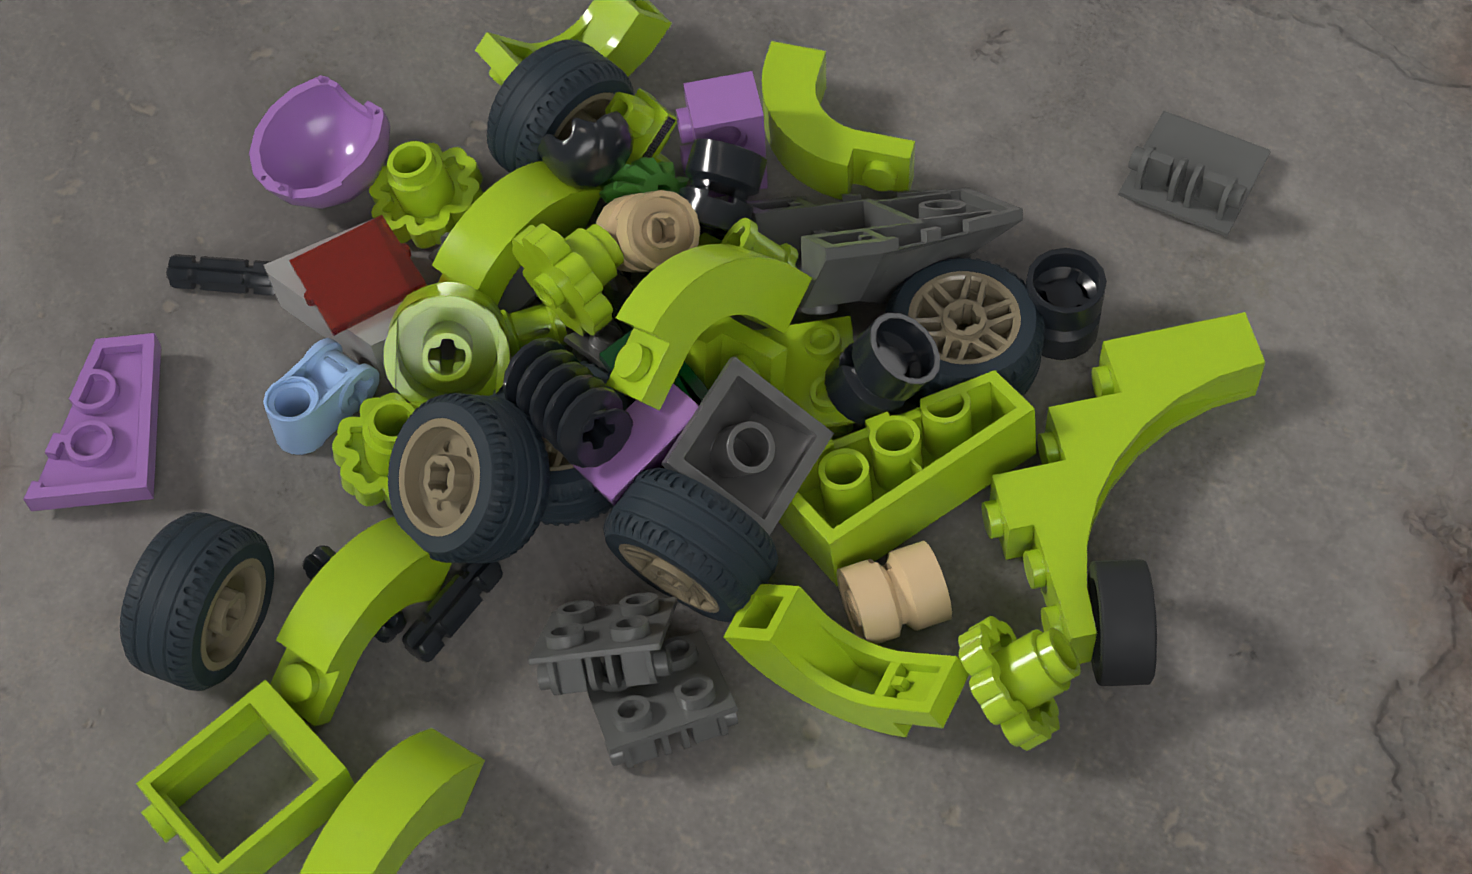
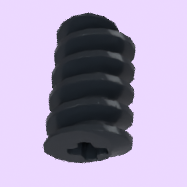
(567, 403)

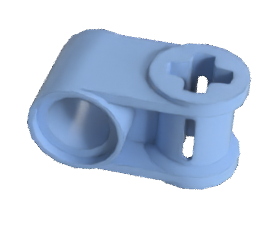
(323, 390)

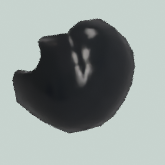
(590, 153)

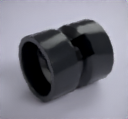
(726, 171)
(1070, 296)
(882, 368)

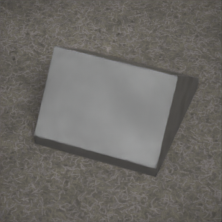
(749, 444)

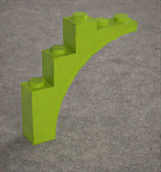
(1141, 393)

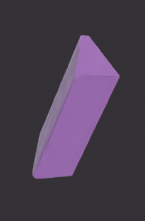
(647, 446)

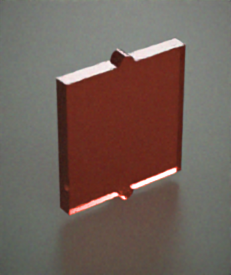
(357, 275)

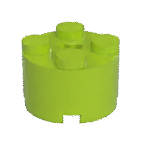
(452, 313)

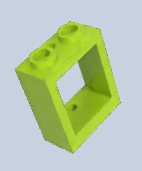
(216, 749)

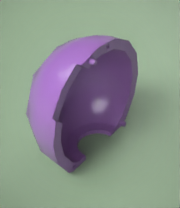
(319, 145)

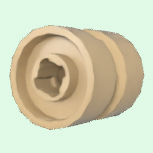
(650, 228)
(895, 594)

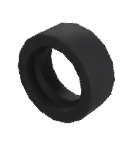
(1124, 622)

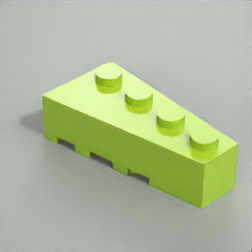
(908, 471)

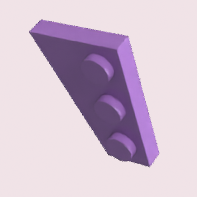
(110, 431)

